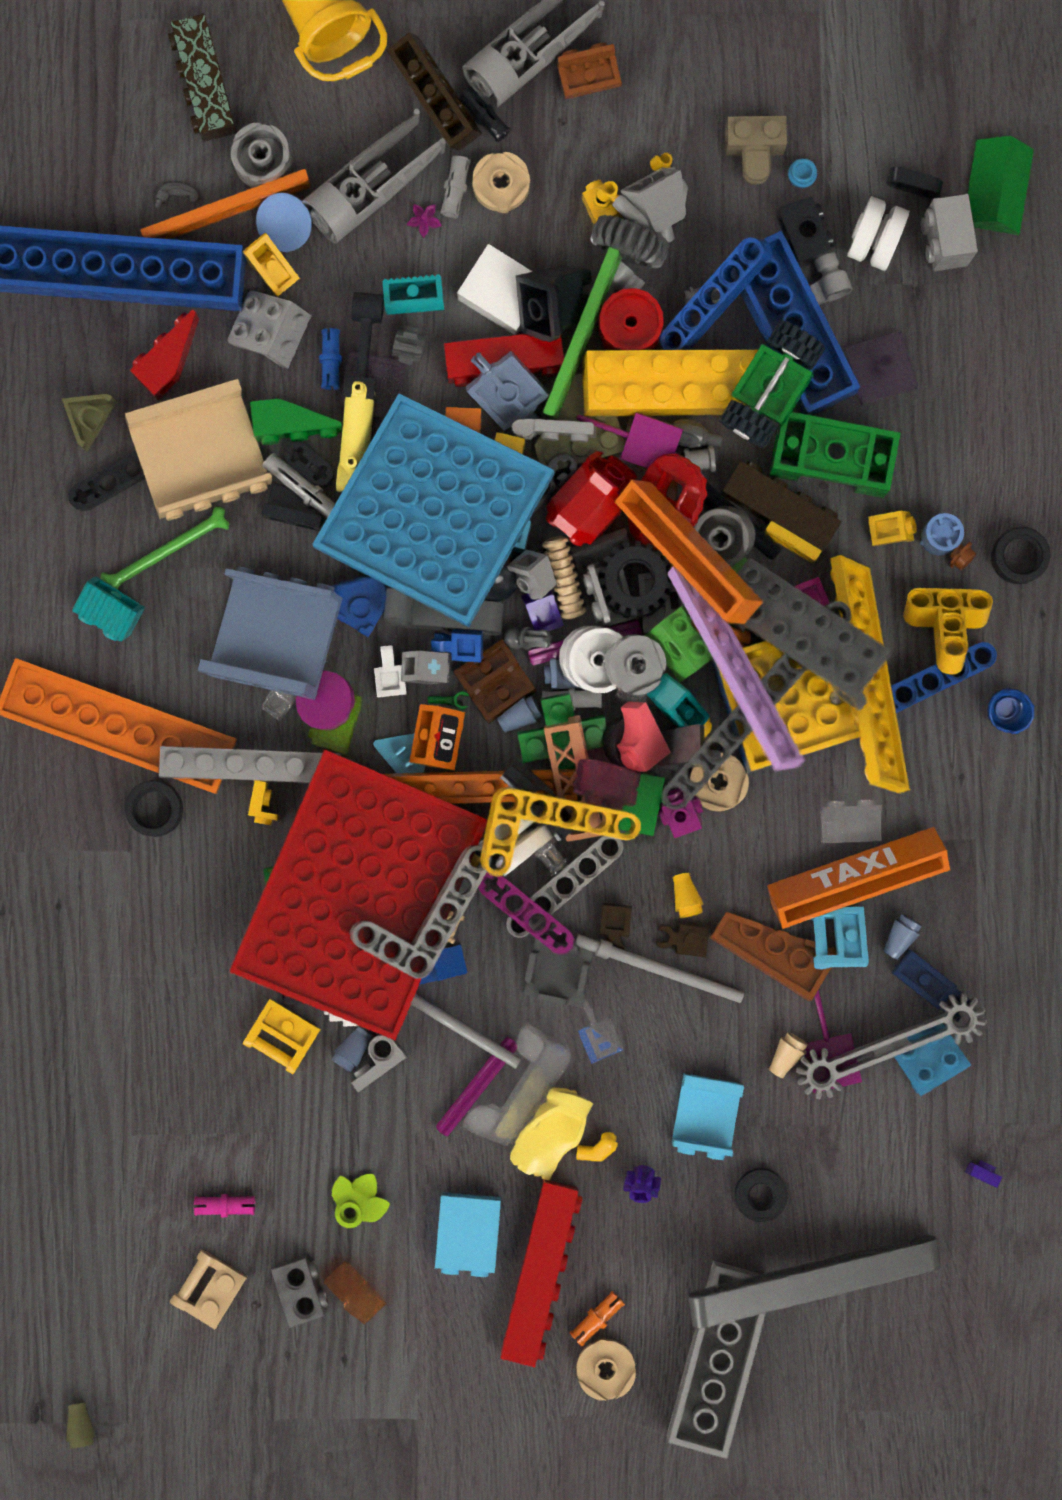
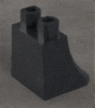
(551, 300)

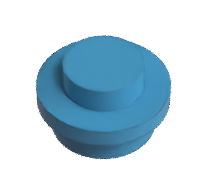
(802, 173)

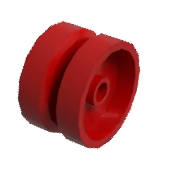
(630, 306)

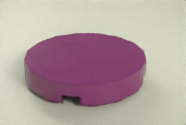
(331, 705)

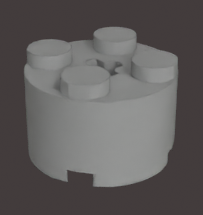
(263, 140)
(732, 523)

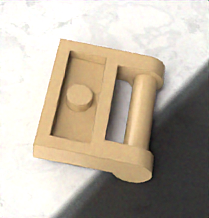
(217, 1294)

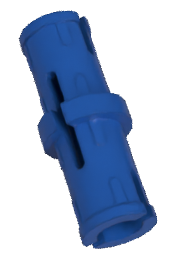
(330, 358)

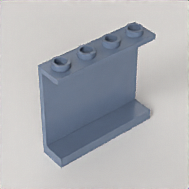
(274, 633)

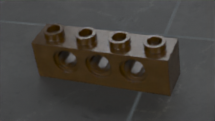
(434, 91)

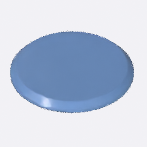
(284, 221)

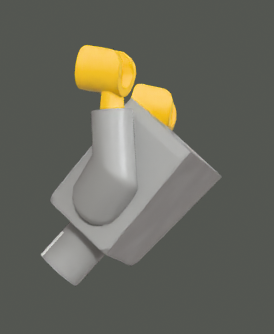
(653, 200)

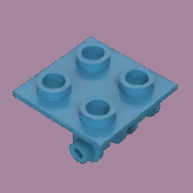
(933, 1062)

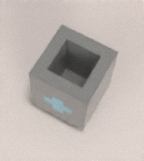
(424, 667)

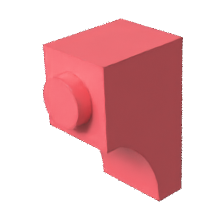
(642, 739)

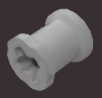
(703, 458)

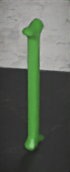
(216, 520)

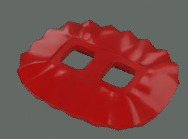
(683, 471)

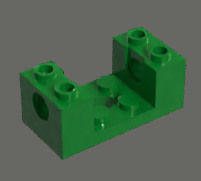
(803, 451)

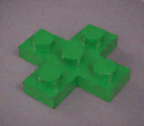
(556, 711)

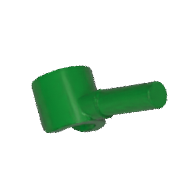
(449, 700)

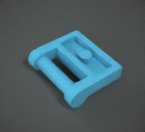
(849, 939)

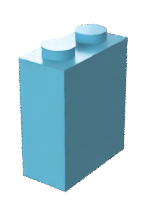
(467, 1234)

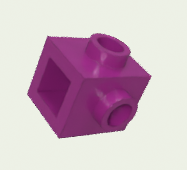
(684, 819)

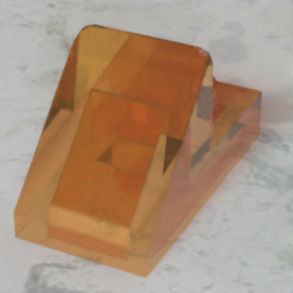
(354, 1292)

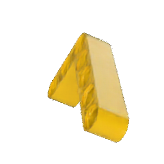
(549, 816)

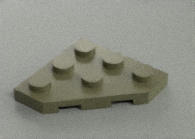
(605, 441)

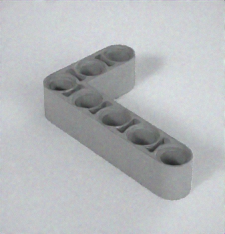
(432, 921)

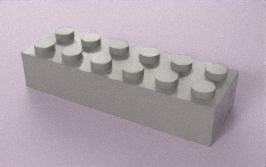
(715, 1376)

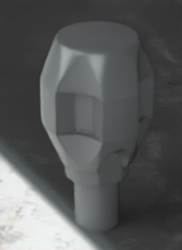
(696, 434)

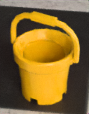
(330, 31)

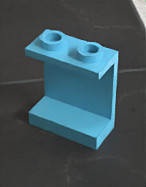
(706, 1116)

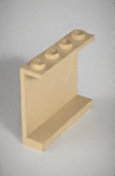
(198, 450)

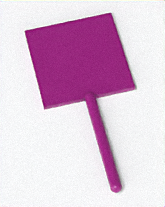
(646, 439)
(835, 1046)

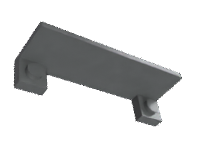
(812, 634)

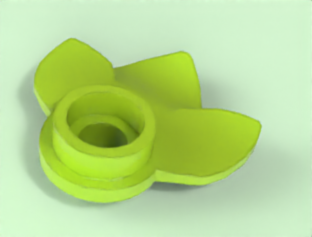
(359, 1196)

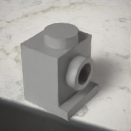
(533, 574)

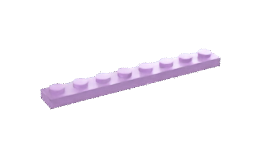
(739, 676)

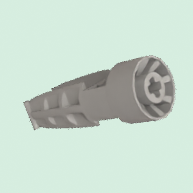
(497, 77)
(336, 212)

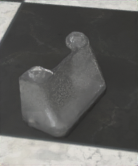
(548, 1062)

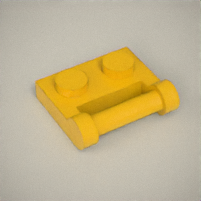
(286, 1027)

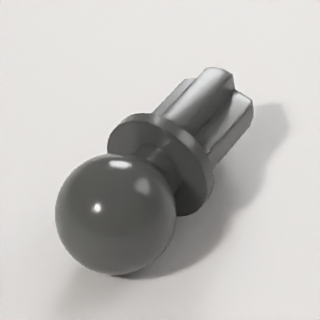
(526, 638)

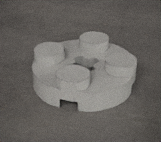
(619, 662)

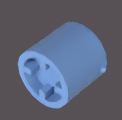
(942, 534)

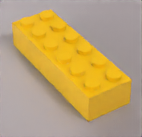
(661, 381)

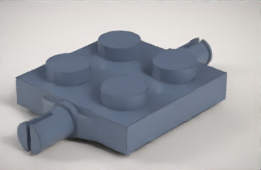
(506, 389)

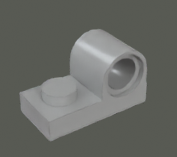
(368, 1074)

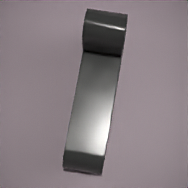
(409, 613)

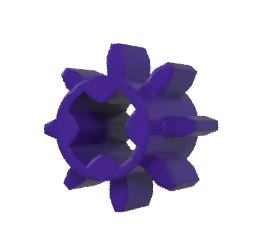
(642, 1184)

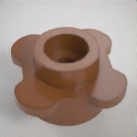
(962, 556)

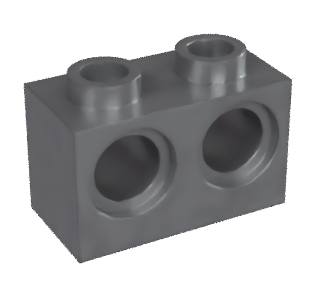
(291, 1291)

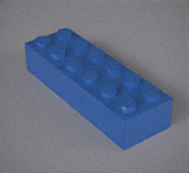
(784, 294)

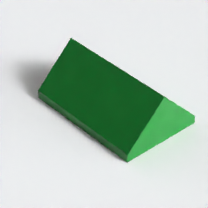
(999, 183)

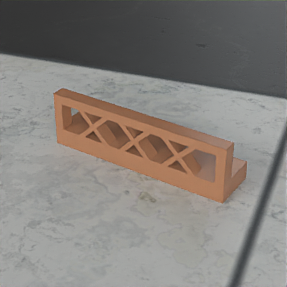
(579, 749)

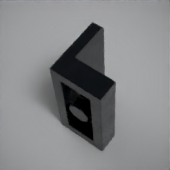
(289, 508)

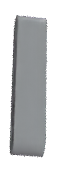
(578, 879)

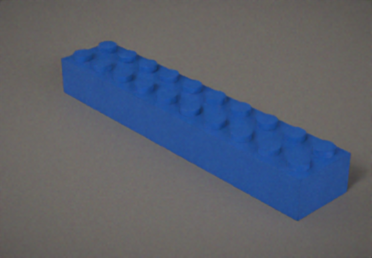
(121, 268)

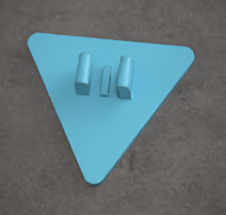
(397, 753)

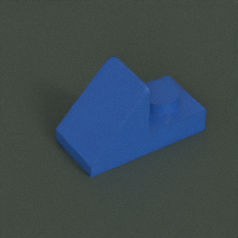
(449, 964)

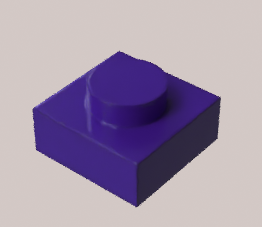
(984, 1172)

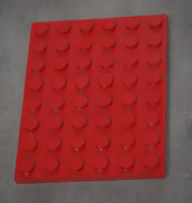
(351, 856)

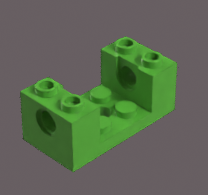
(680, 641)

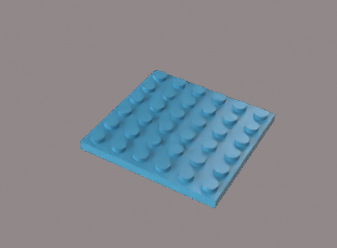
(433, 509)

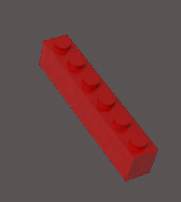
(539, 1273)

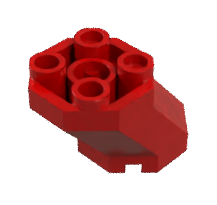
(588, 499)

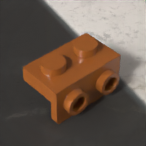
(588, 70)

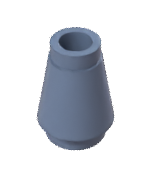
(521, 714)
(901, 936)
(352, 1049)

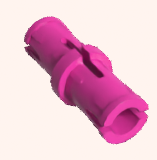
(224, 1205)

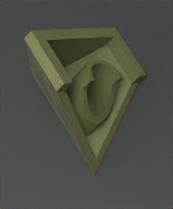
(88, 416)

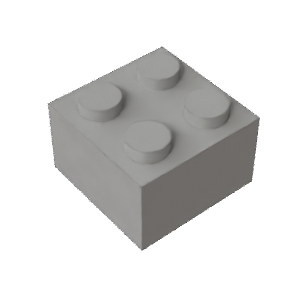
(949, 233)

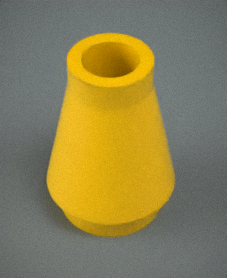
(687, 898)

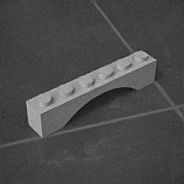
(237, 764)

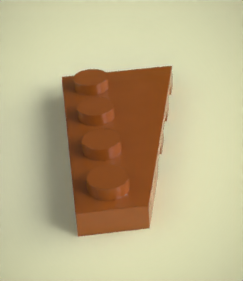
(773, 952)

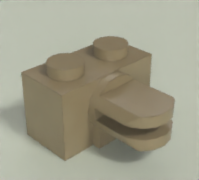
(755, 140)

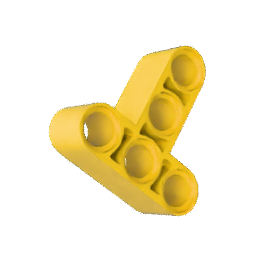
(949, 615)

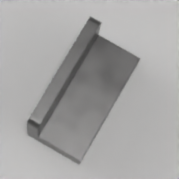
(683, 744)

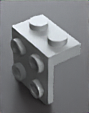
(269, 327)
(600, 611)

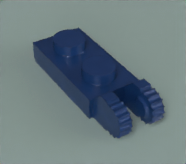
(926, 981)

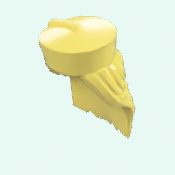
(551, 1133)

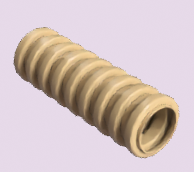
(565, 577)

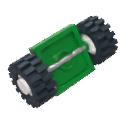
(772, 384)

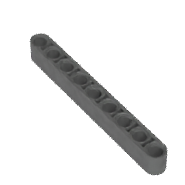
(725, 739)
(813, 1281)

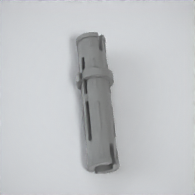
(276, 466)

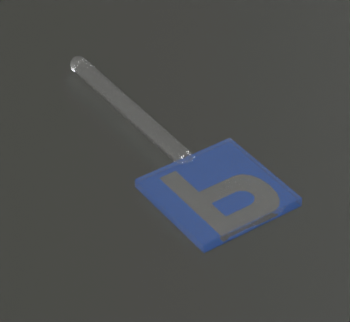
(600, 1037)

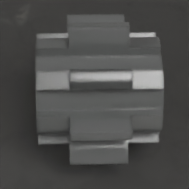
(409, 345)

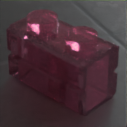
(606, 783)

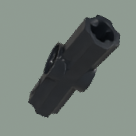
(522, 778)

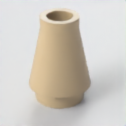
(787, 1054)

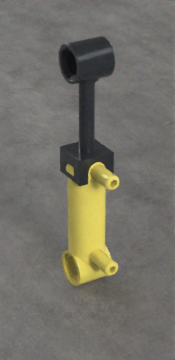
(359, 390)

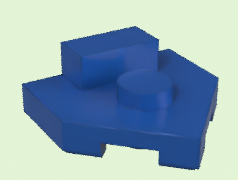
(361, 602)

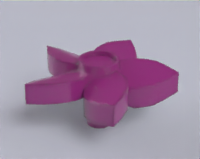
(424, 219)

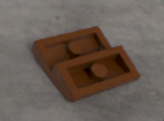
(495, 682)

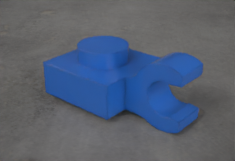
(464, 644)

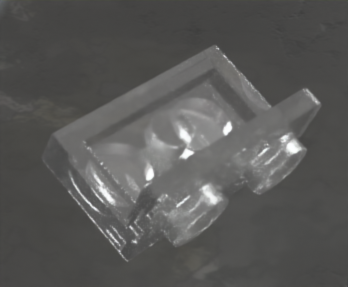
(850, 823)

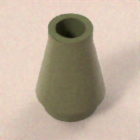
(79, 1426)

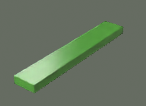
(582, 333)

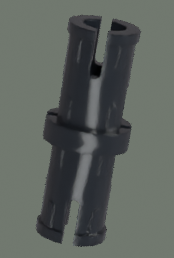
(484, 114)

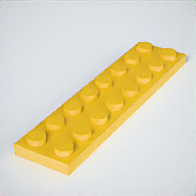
(878, 717)

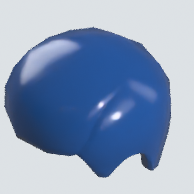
(1010, 710)

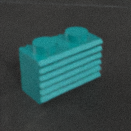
(413, 294)
(108, 609)
(678, 703)

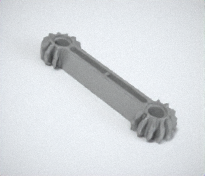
(891, 1045)

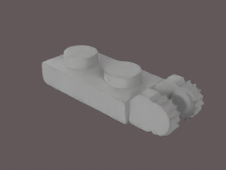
(552, 429)

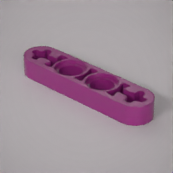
(526, 912)

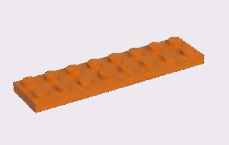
(102, 719)

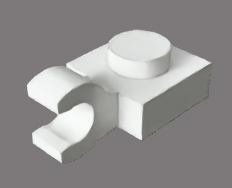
(389, 676)

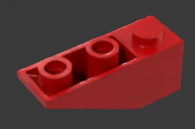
(165, 361)

